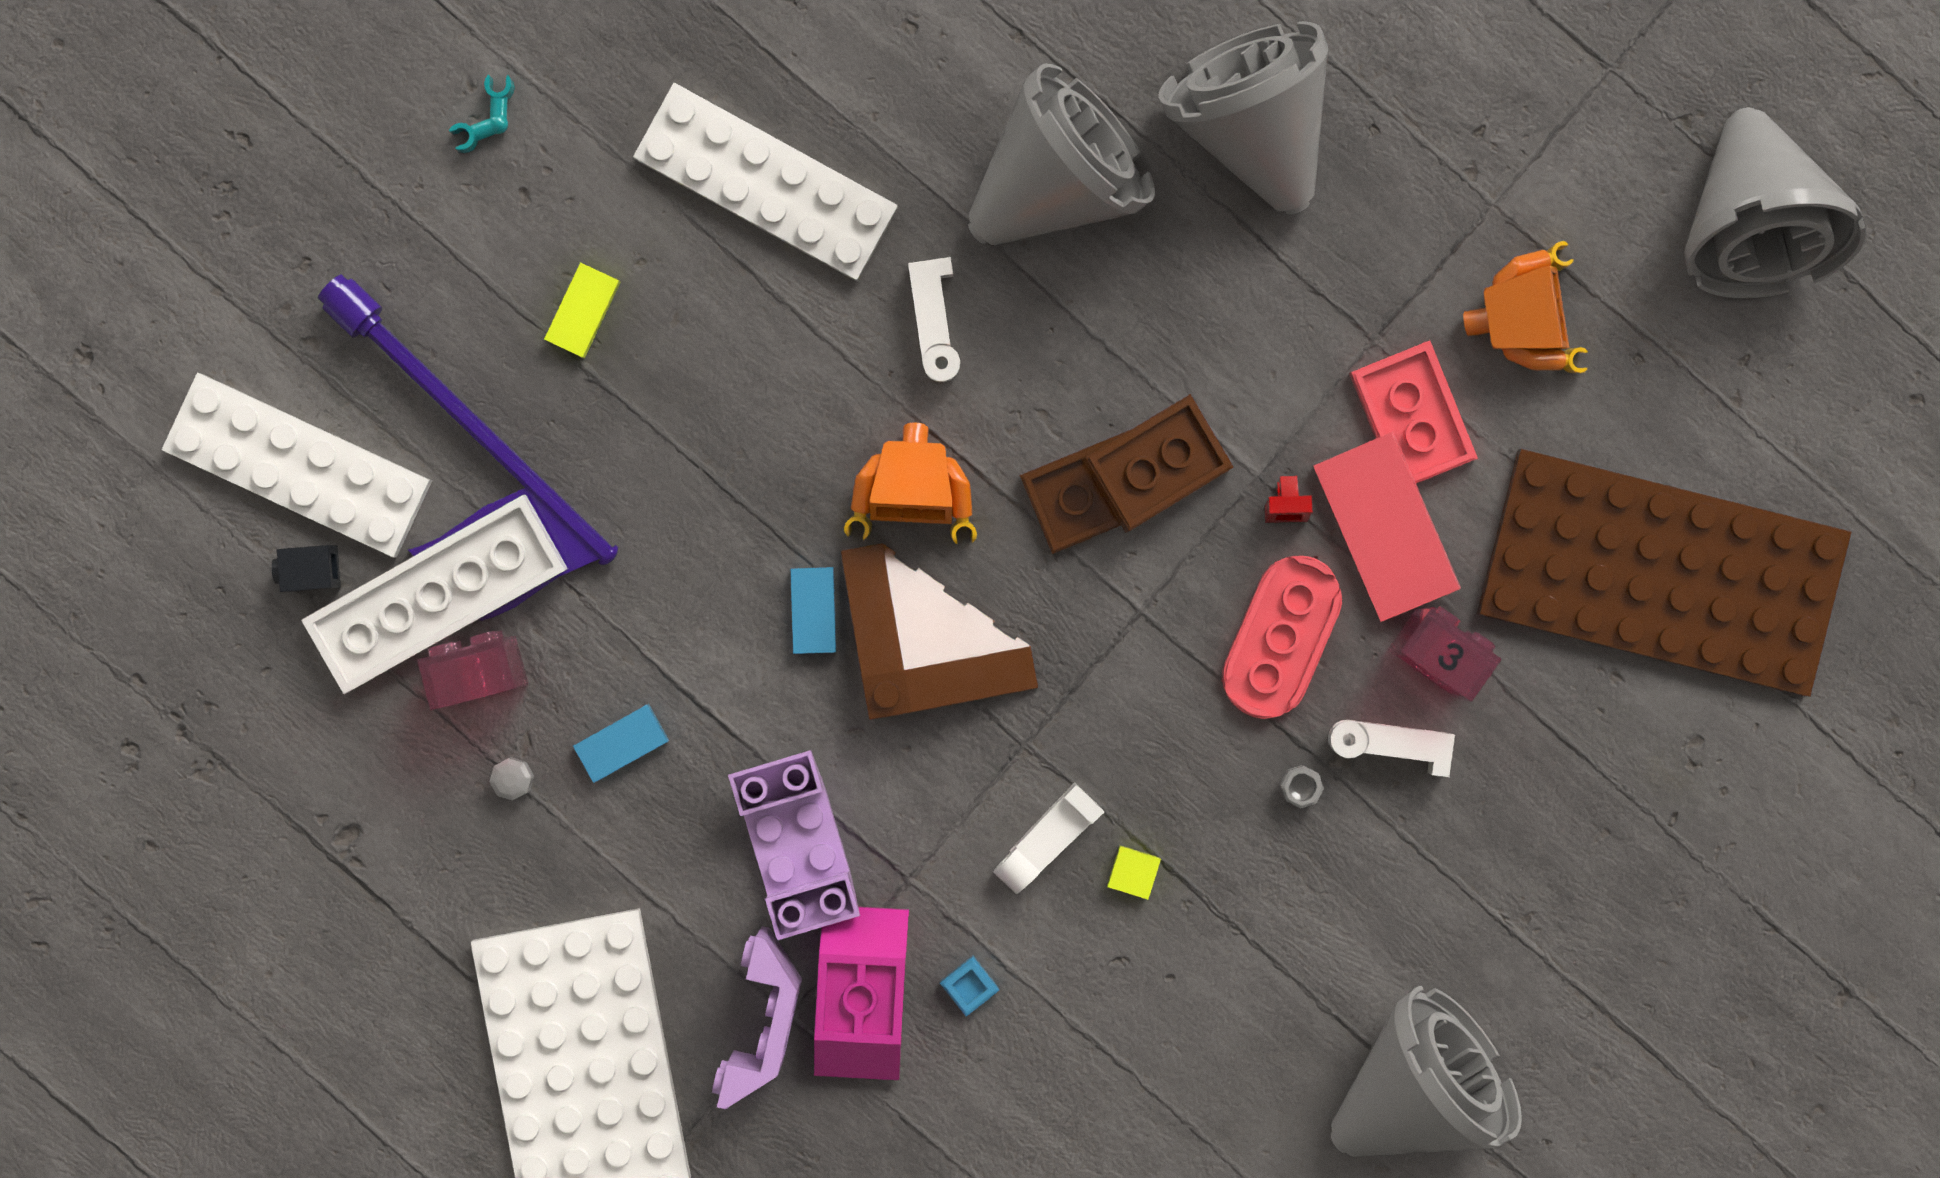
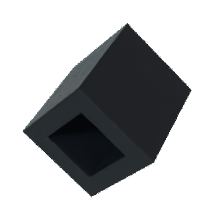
(307, 568)

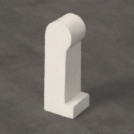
(938, 357)
(1354, 737)
(1048, 838)

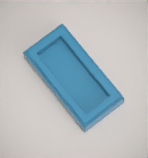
(813, 610)
(621, 743)

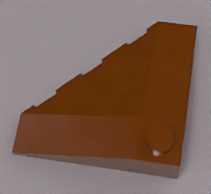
(922, 644)

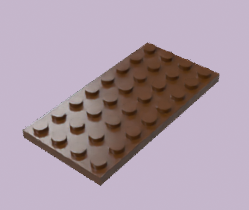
(1664, 572)

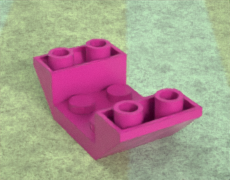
(861, 995)

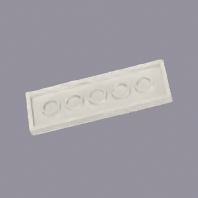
(765, 182)
(296, 465)
(434, 594)

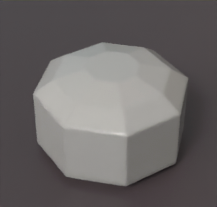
(511, 778)
(1301, 786)

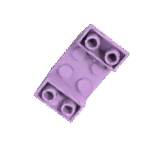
(795, 844)
(748, 1072)

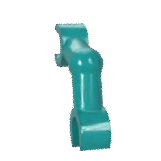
(495, 124)

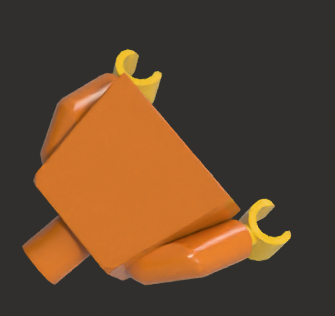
(1527, 313)
(912, 484)

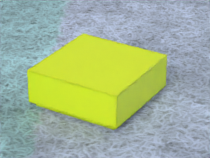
(1133, 872)

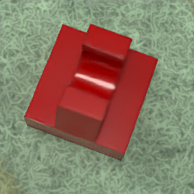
(1288, 504)

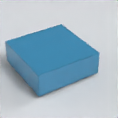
(969, 985)

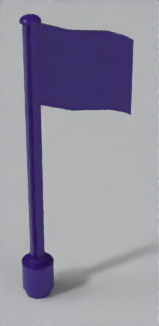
(572, 536)

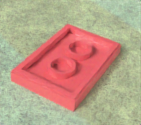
(1415, 402)

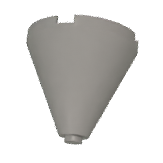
(1258, 109)
(1057, 165)
(1768, 215)
(1427, 1086)

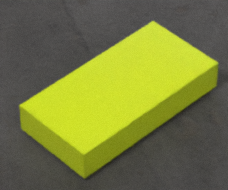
(582, 310)

